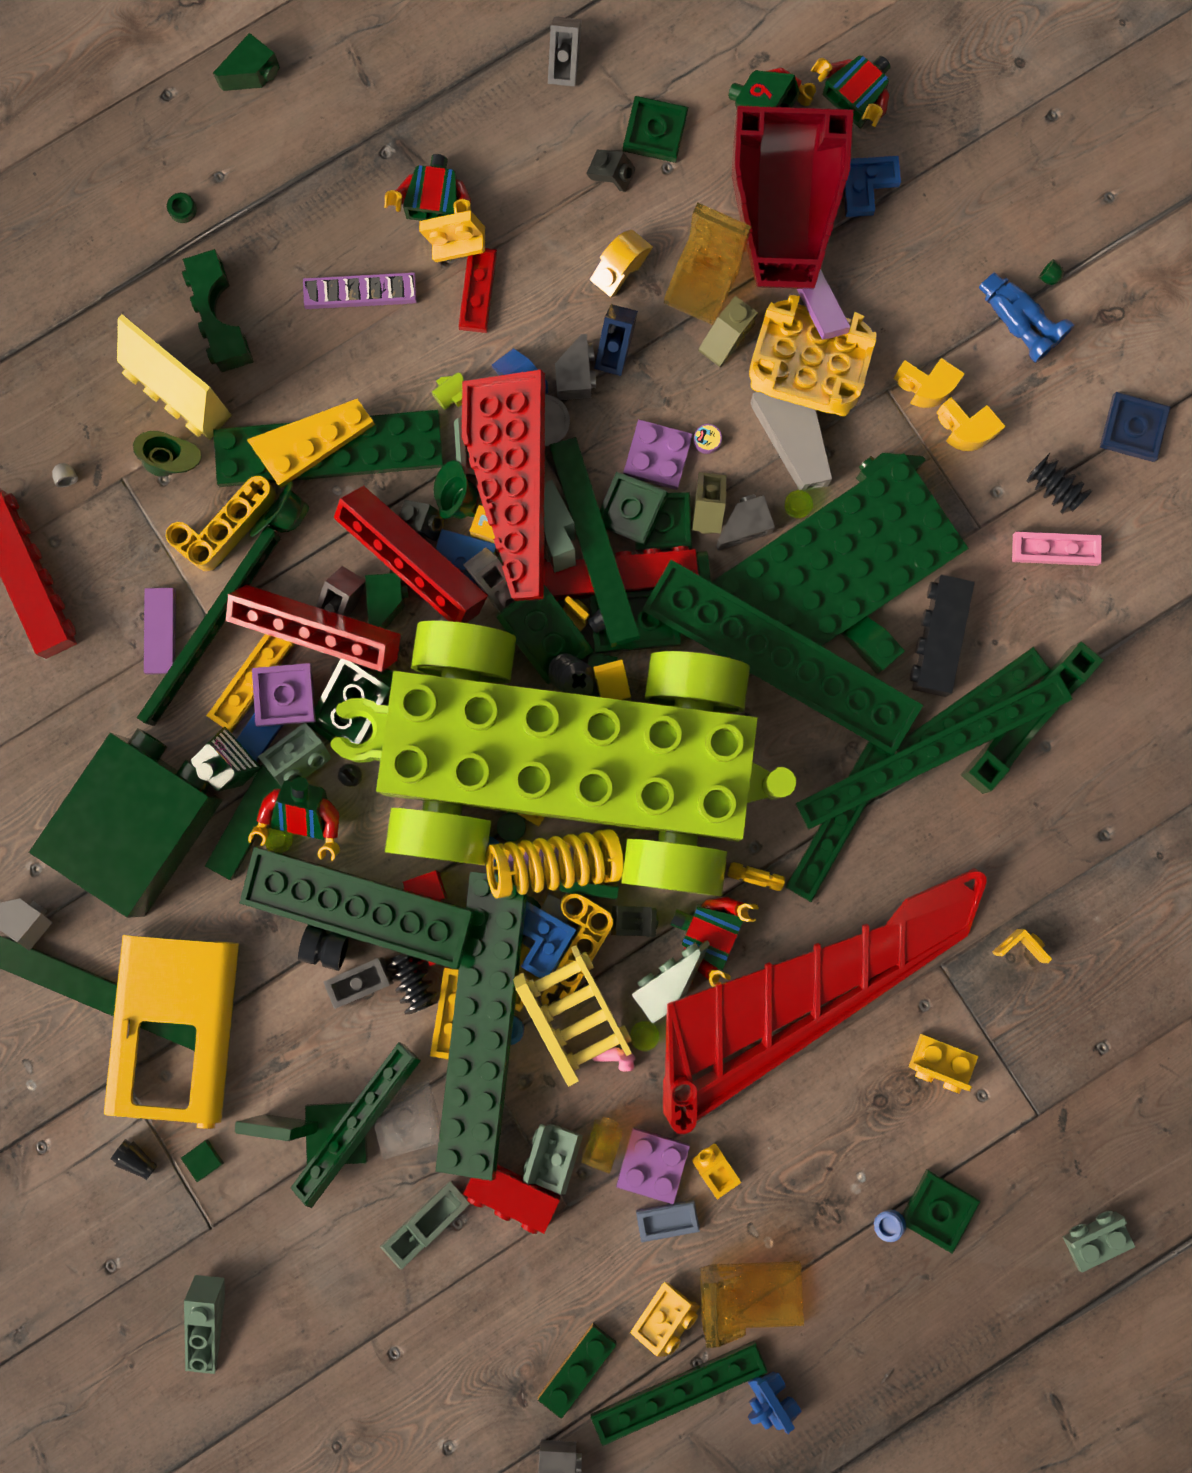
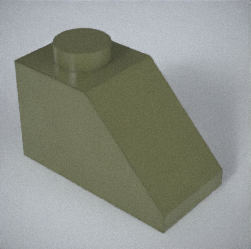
(728, 331)
(709, 503)

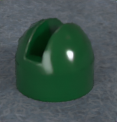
(1052, 273)

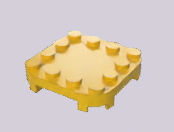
(804, 369)

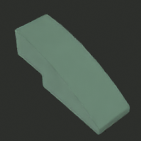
(558, 530)
(424, 1225)

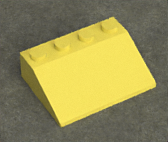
(169, 381)

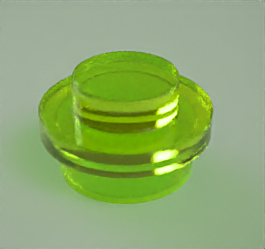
(798, 504)
(279, 840)
(644, 1035)

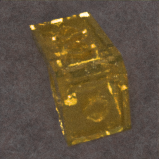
(708, 264)
(749, 1297)

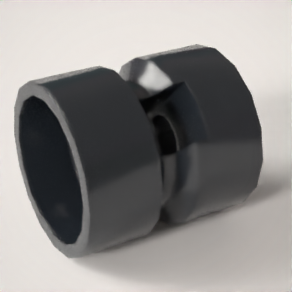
(323, 947)

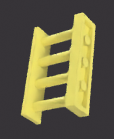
(544, 1015)

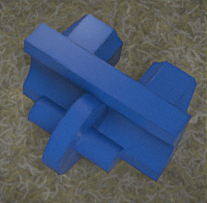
(781, 1413)

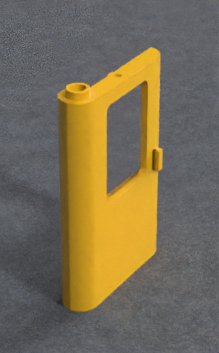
(175, 985)

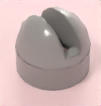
(64, 475)

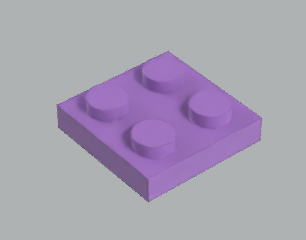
(657, 454)
(283, 694)
(652, 1165)

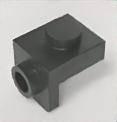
(611, 167)
(422, 518)
(634, 921)

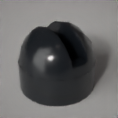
(354, 770)

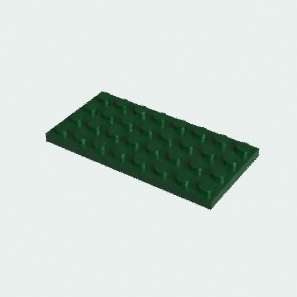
(849, 555)

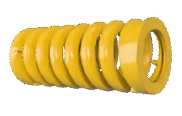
(566, 870)

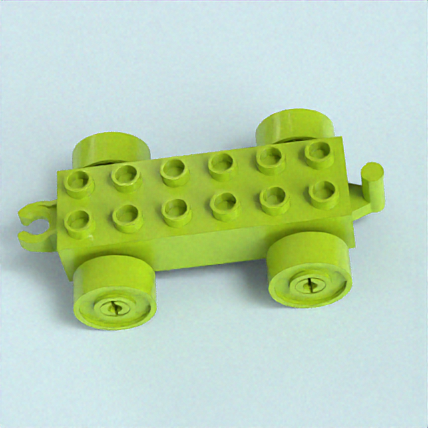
(565, 755)

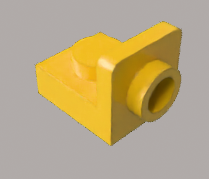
(716, 1171)

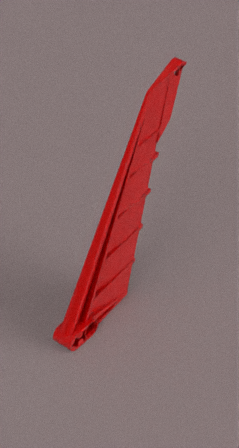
(741, 1011)

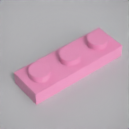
(1056, 548)

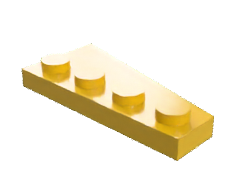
(306, 442)

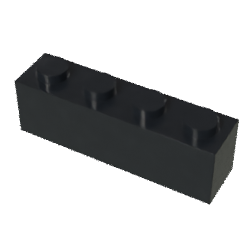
(942, 635)

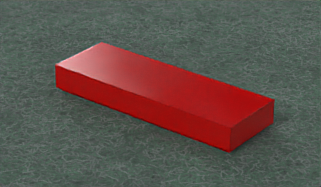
(478, 291)

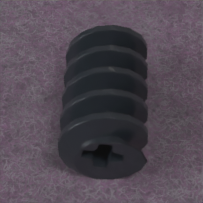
(1058, 485)
(571, 675)
(411, 983)

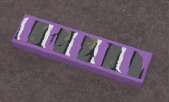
(359, 290)

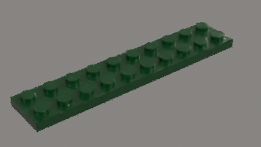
(782, 657)
(481, 1033)

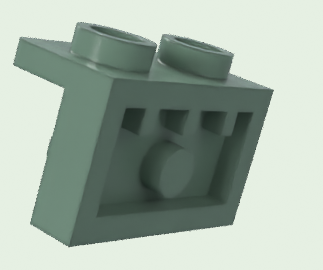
(295, 755)
(1098, 1240)

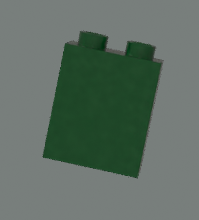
(127, 823)

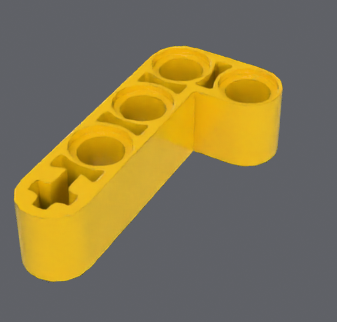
(224, 520)
(585, 931)

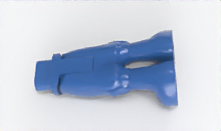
(1020, 311)

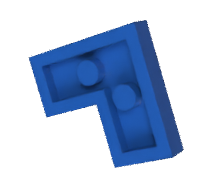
(866, 176)
(551, 939)

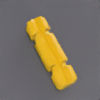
(756, 876)

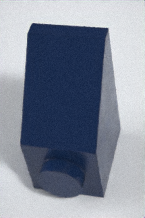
(615, 339)

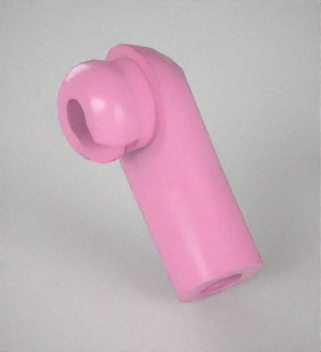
(626, 1063)

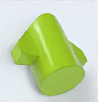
(449, 390)

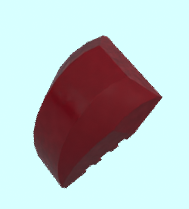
(789, 187)

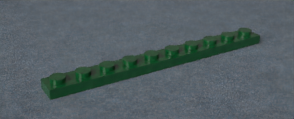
(933, 751)

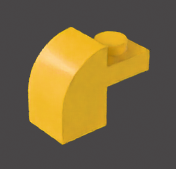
(619, 259)
(930, 389)
(967, 432)

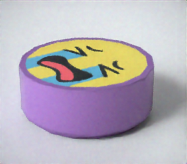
(707, 438)

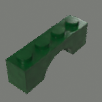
(208, 280)

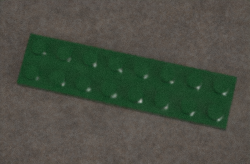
(391, 445)
(357, 907)

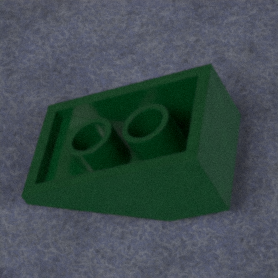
(350, 682)

